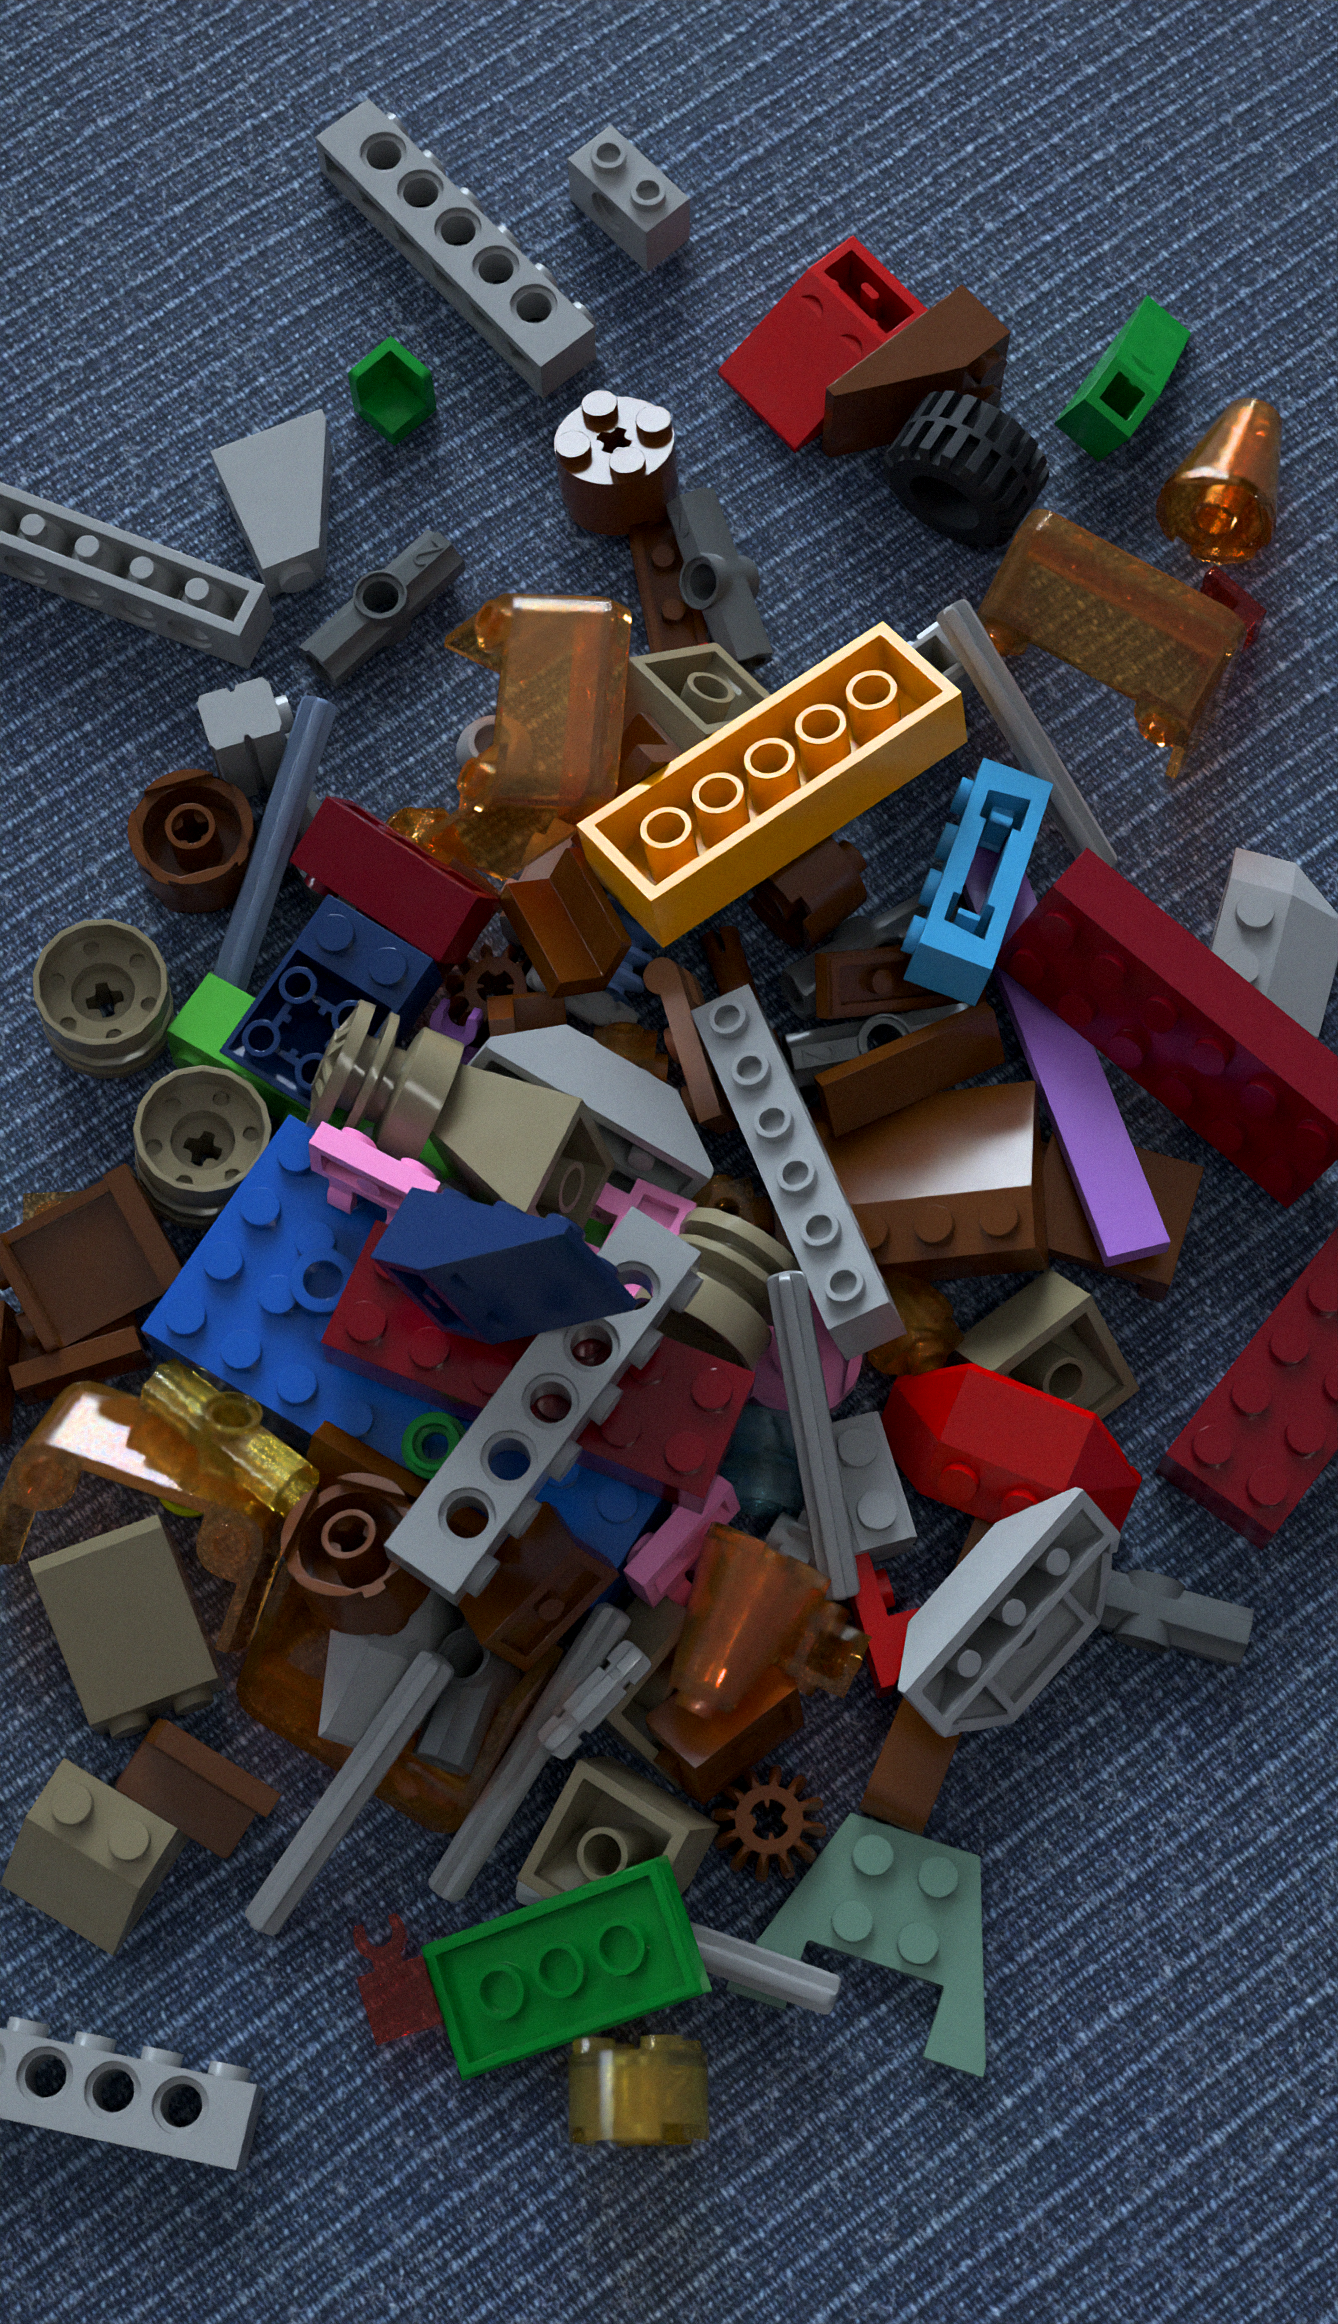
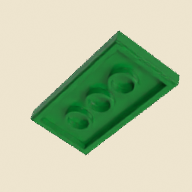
(566, 1968)

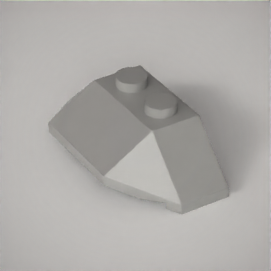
(1278, 935)
(632, 1109)
(1009, 1615)
(369, 1667)

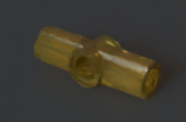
(229, 1436)

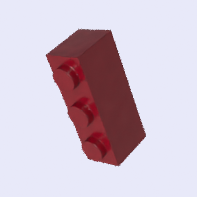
(393, 881)

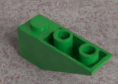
(1124, 381)

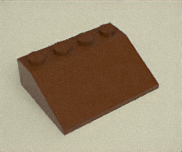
(947, 1183)

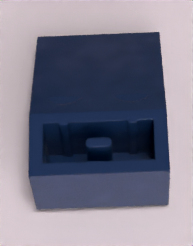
(316, 990)
(496, 1268)

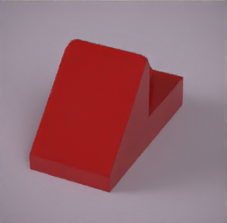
(887, 1632)

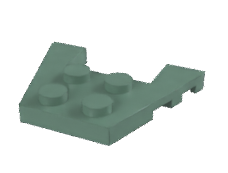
(901, 1909)

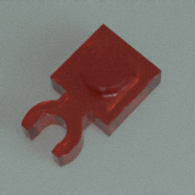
(398, 1992)

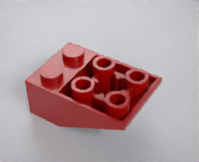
(814, 336)

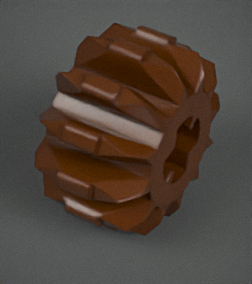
(478, 979)
(791, 1824)

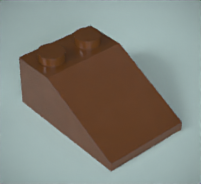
(946, 348)

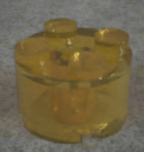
(638, 2094)

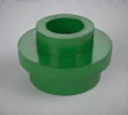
(418, 1434)

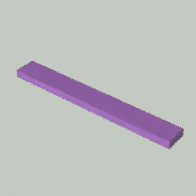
(1076, 1102)

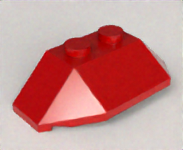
(1001, 1445)

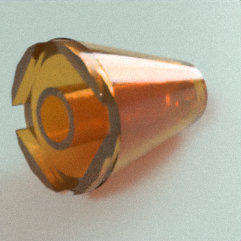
(1227, 486)
(738, 1618)

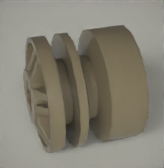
(97, 966)
(385, 1083)
(190, 1116)
(733, 1303)

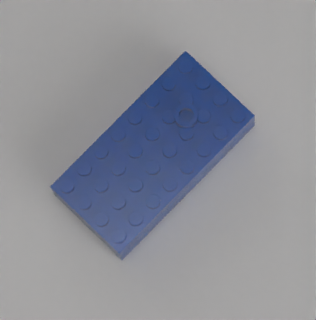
(254, 1321)

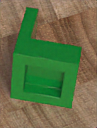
(392, 390)

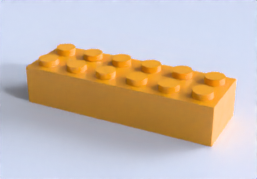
(773, 783)

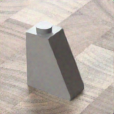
(281, 499)

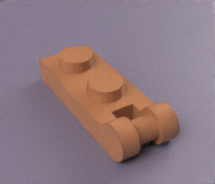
(704, 1093)

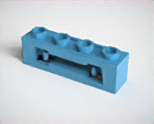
(962, 954)

